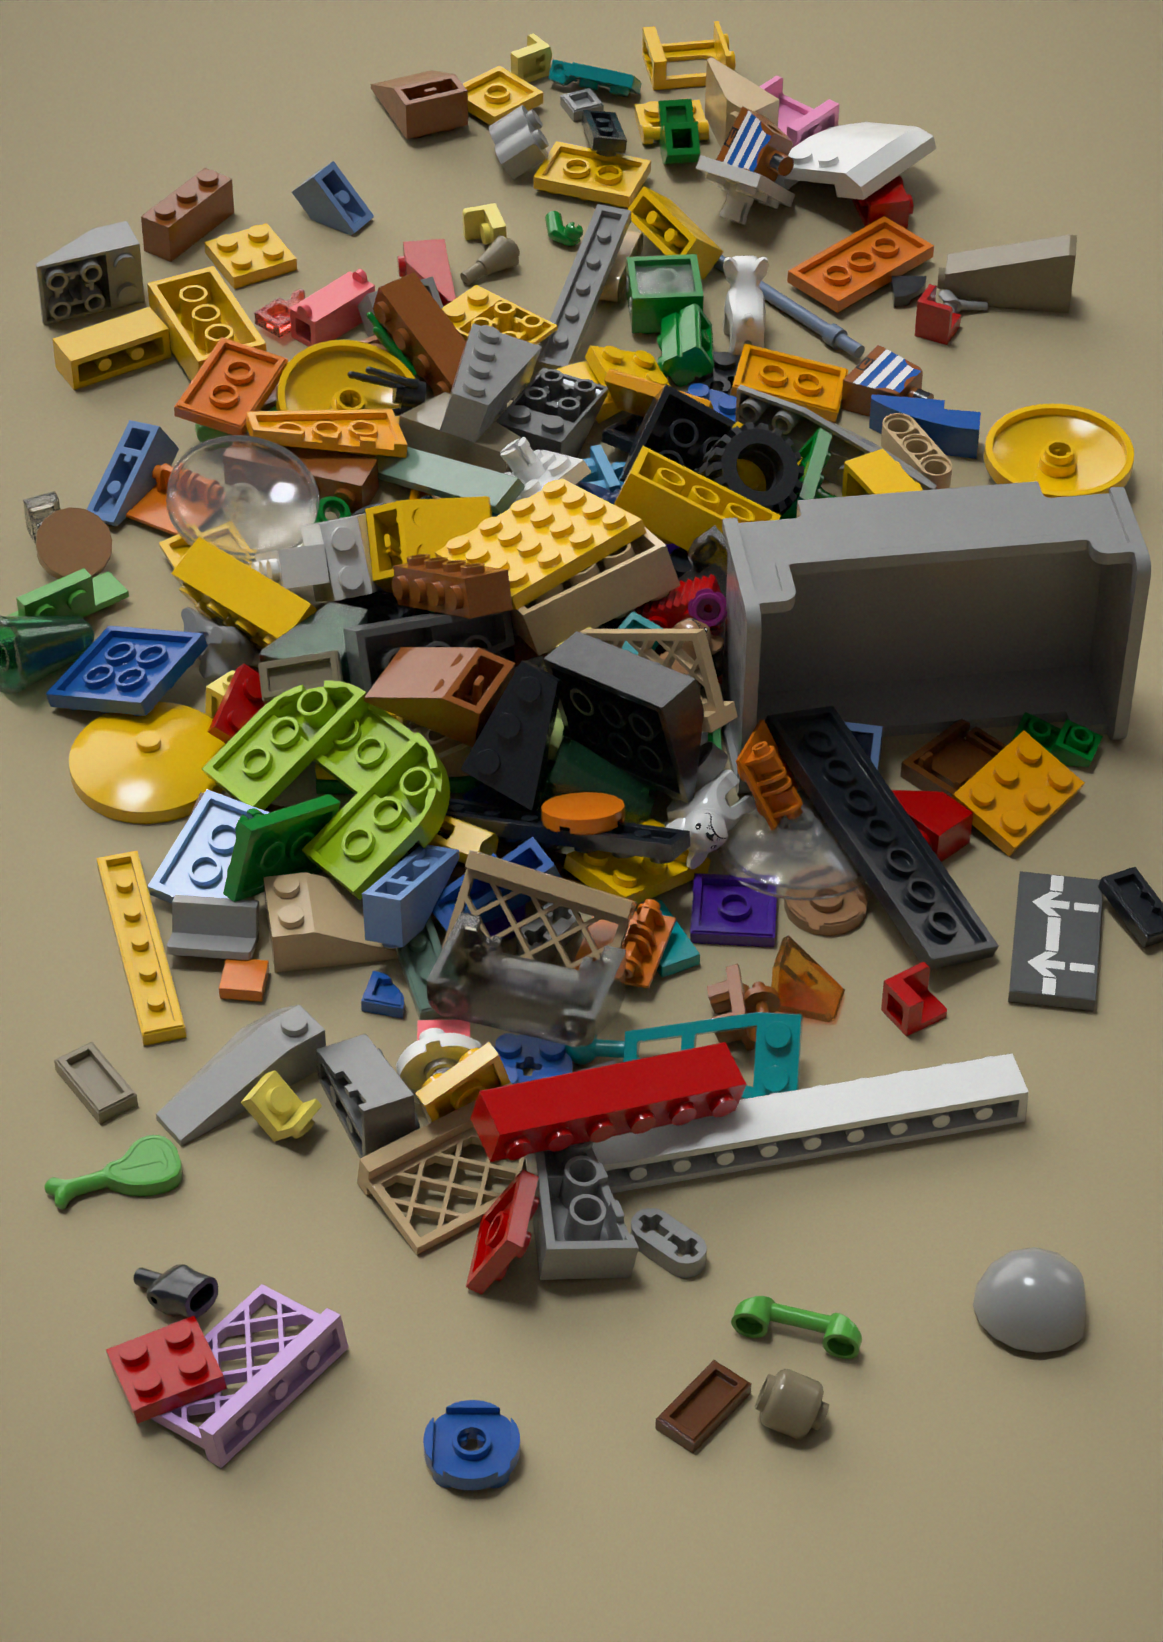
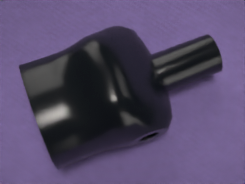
(178, 1290)

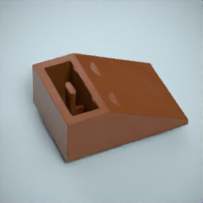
(424, 102)
(443, 688)

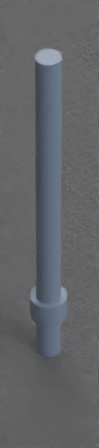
(831, 333)

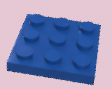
(127, 670)

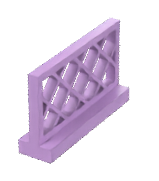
(268, 1386)

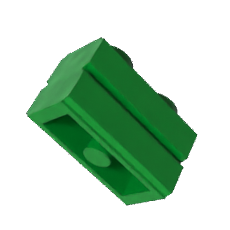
(686, 345)

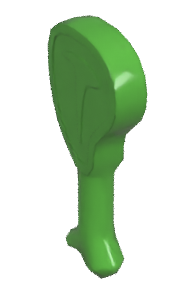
(145, 1170)

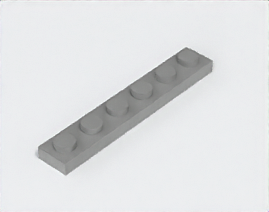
(584, 286)

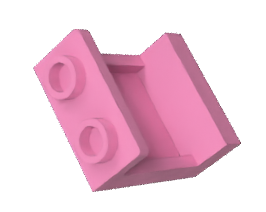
(798, 119)

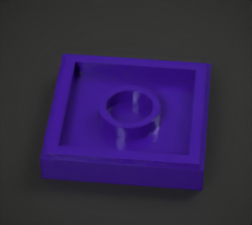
(731, 913)

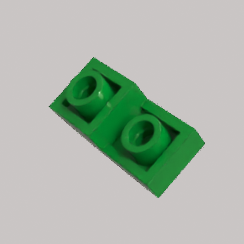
(1070, 744)

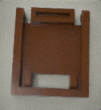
(949, 759)

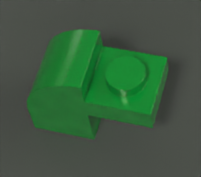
(678, 132)

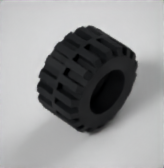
(765, 450)

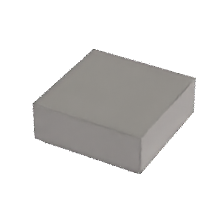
(581, 100)

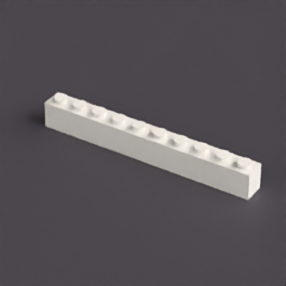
(821, 1123)

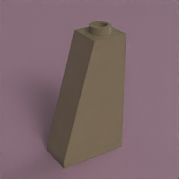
(1015, 275)
(423, 433)

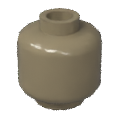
(791, 1403)

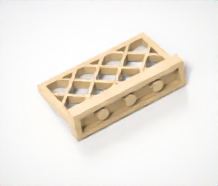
(715, 709)
(547, 888)
(415, 1152)

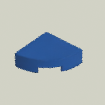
(383, 997)

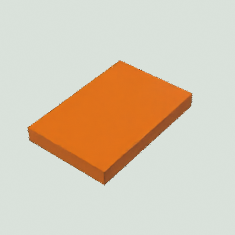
(230, 385)

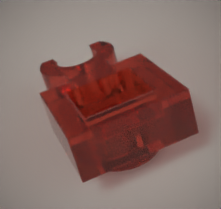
(276, 314)

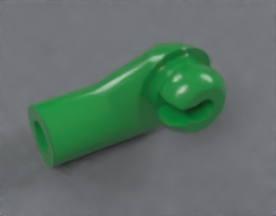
(558, 232)

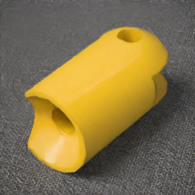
(465, 838)

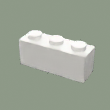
(294, 566)

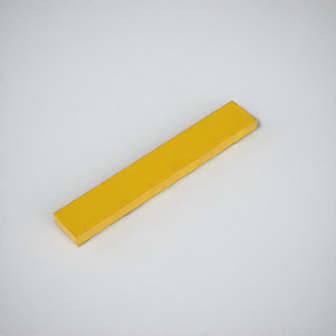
(141, 948)

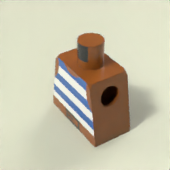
(757, 146)
(881, 374)

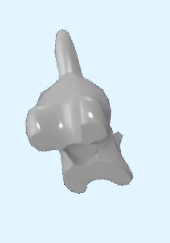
(226, 647)

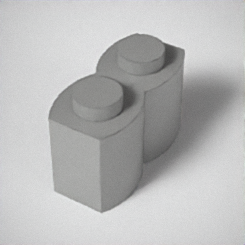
(519, 141)

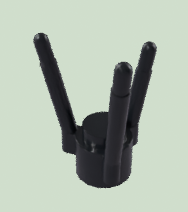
(406, 391)

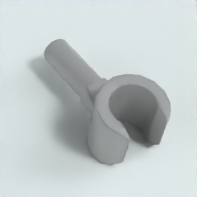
(957, 305)

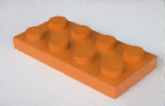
(860, 264)

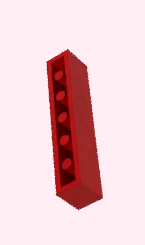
(607, 1101)

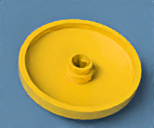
(320, 380)
(1061, 448)
(144, 764)

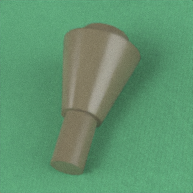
(498, 256)

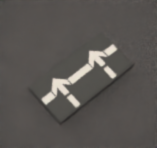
(1056, 941)

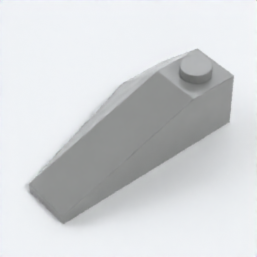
(278, 1041)

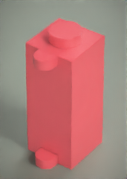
(330, 310)

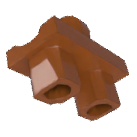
(742, 1000)

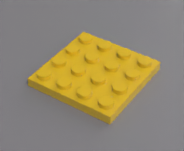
(547, 538)

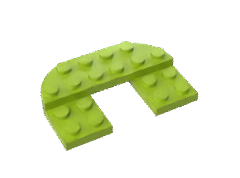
(390, 769)

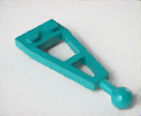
(775, 1050)

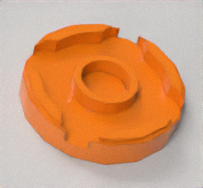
(583, 813)

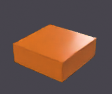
(244, 979)

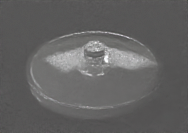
(242, 496)
(792, 861)

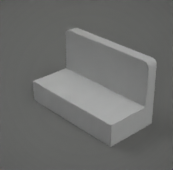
(214, 927)

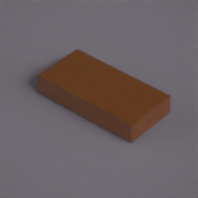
(703, 1406)

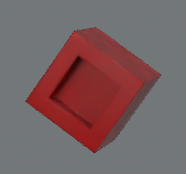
(935, 320)
(910, 1002)

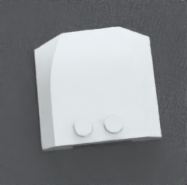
(857, 157)

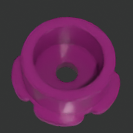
(703, 598)

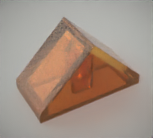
(804, 984)

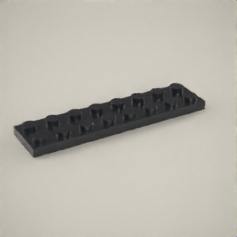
(880, 838)

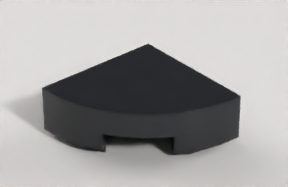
(906, 288)

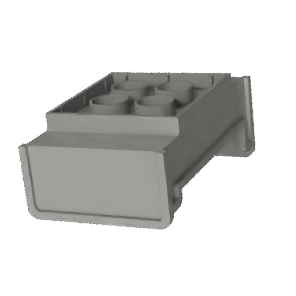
(937, 611)

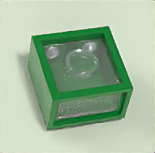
(661, 287)

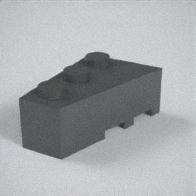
(366, 1094)

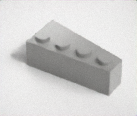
(486, 380)
(577, 1219)

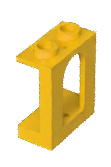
(657, 55)

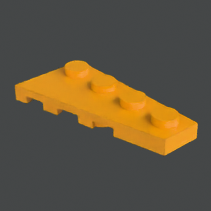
(334, 430)

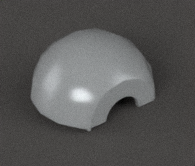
(1032, 1300)

